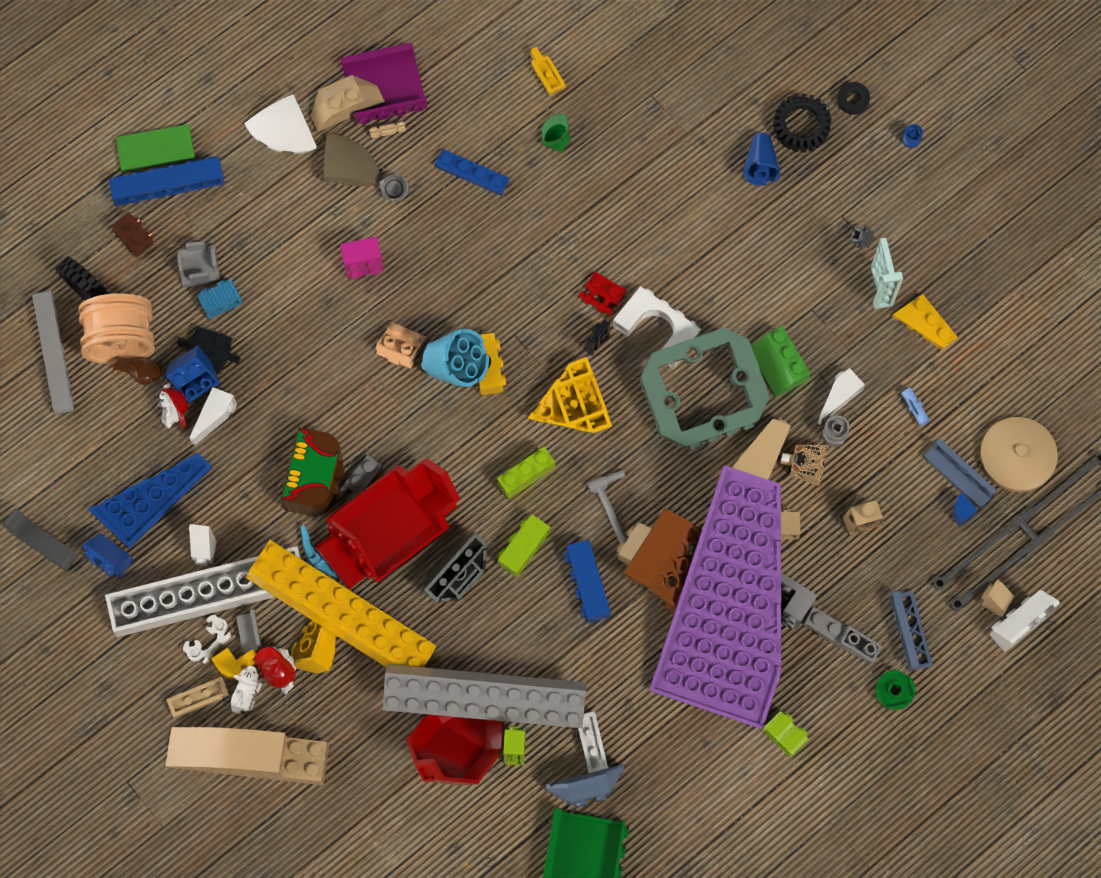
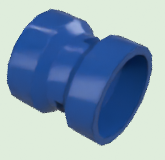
(915, 133)

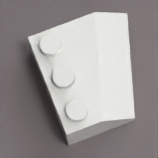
(1023, 620)

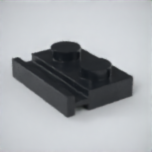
(600, 334)

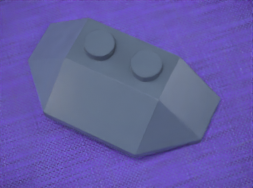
(586, 787)

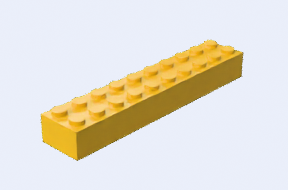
(338, 609)

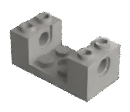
(800, 602)

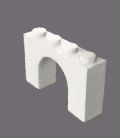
(644, 305)

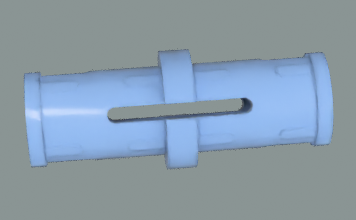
(915, 407)

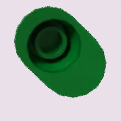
(556, 133)

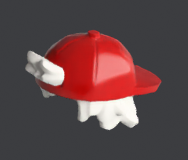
(173, 405)
(276, 667)

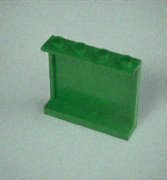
(584, 847)

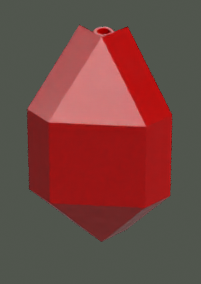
(455, 748)

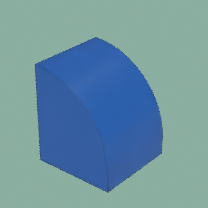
(963, 510)

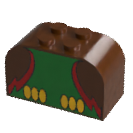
(313, 473)

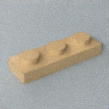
(198, 697)

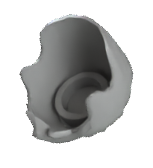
(394, 188)

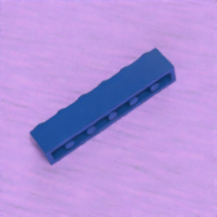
(166, 181)

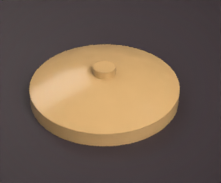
(1018, 454)

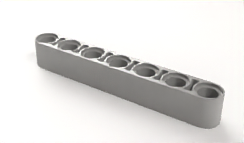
(53, 352)

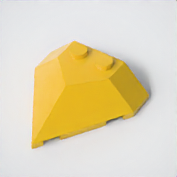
(574, 401)

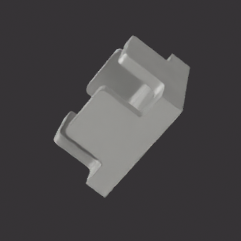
(198, 264)

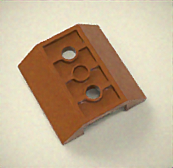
(665, 555)

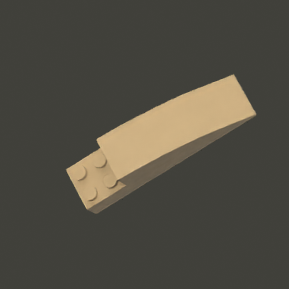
(248, 754)

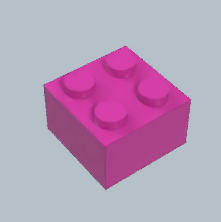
(362, 258)

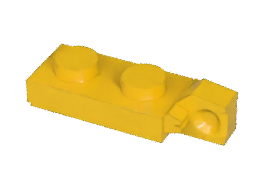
(546, 72)

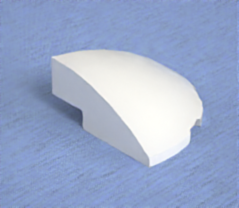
(282, 127)

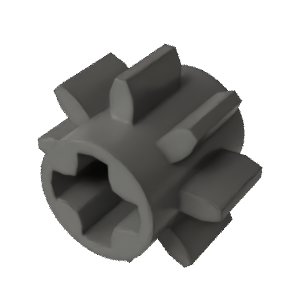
(862, 237)

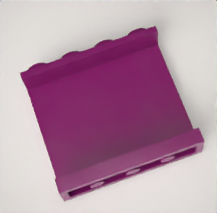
(395, 75)

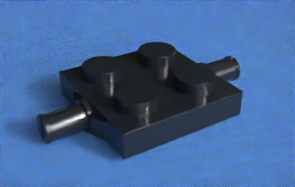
(213, 345)

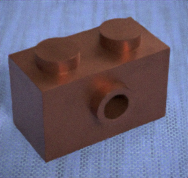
(133, 235)

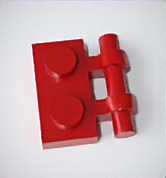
(606, 290)

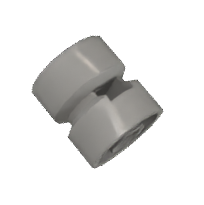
(835, 431)

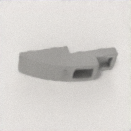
(842, 636)

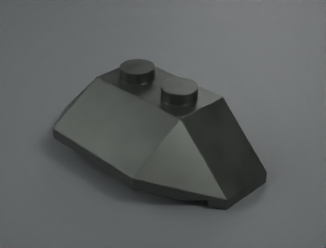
(457, 569)

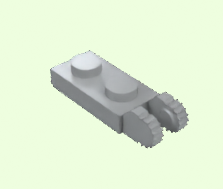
(360, 478)

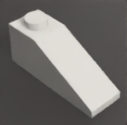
(843, 391)
(215, 412)
(202, 544)

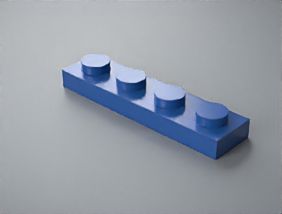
(472, 172)

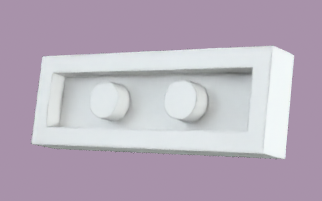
(592, 743)

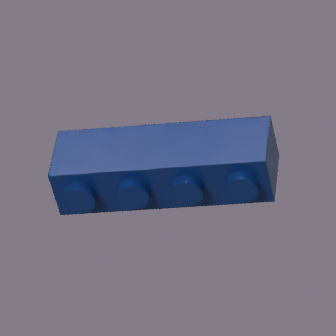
(588, 581)

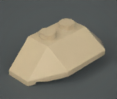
(342, 100)

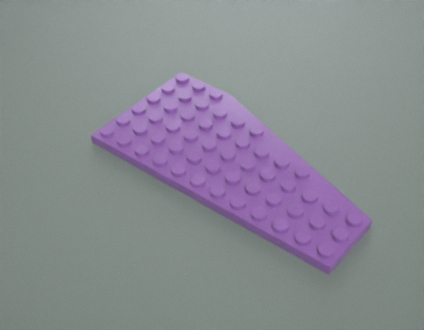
(728, 617)

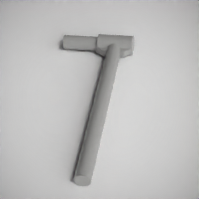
(599, 486)

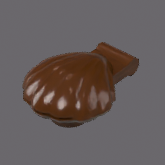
(141, 369)

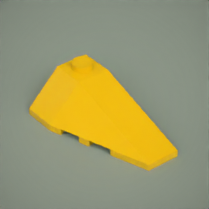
(315, 649)

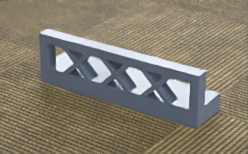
(959, 474)
(906, 631)

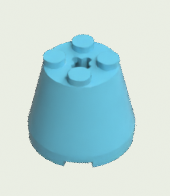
(457, 358)

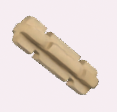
(387, 129)

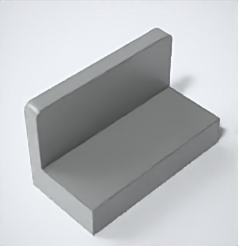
(249, 632)

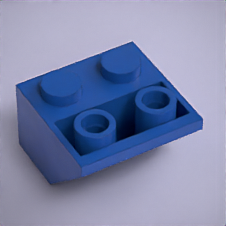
(192, 374)
(108, 556)

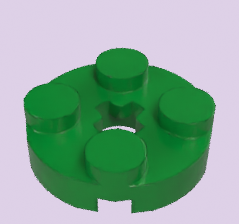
(888, 699)

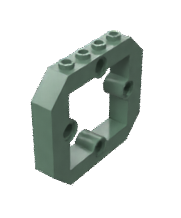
(744, 362)

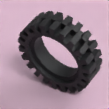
(802, 103)
(80, 279)

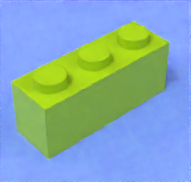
(526, 473)
(523, 545)
(514, 746)

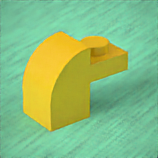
(229, 666)

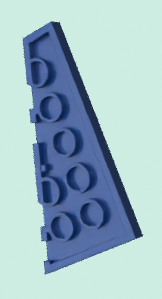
(145, 503)

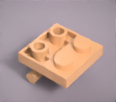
(400, 345)

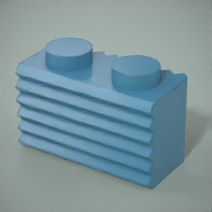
(219, 298)

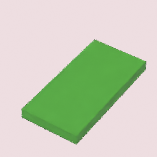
(155, 148)

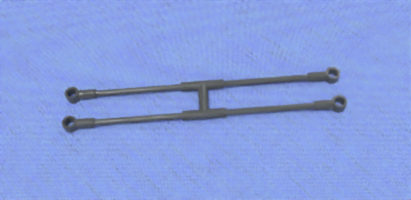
(1020, 521)

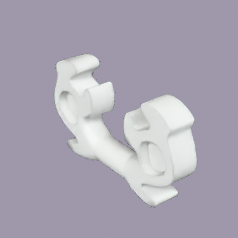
(219, 627)

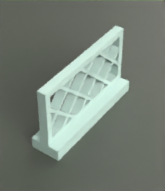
(885, 279)

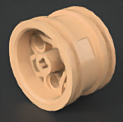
(116, 328)

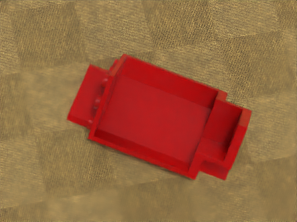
(388, 522)

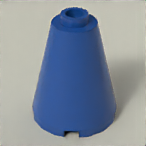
(761, 161)

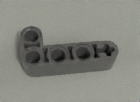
(40, 540)

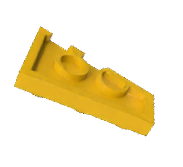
(925, 320)

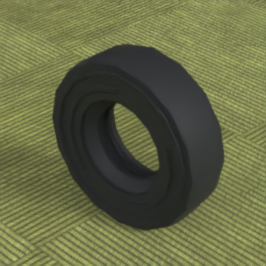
(856, 88)

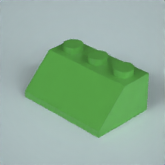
(780, 362)

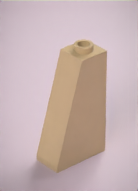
(765, 450)

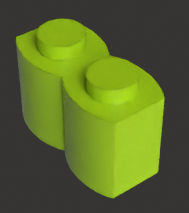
(785, 733)

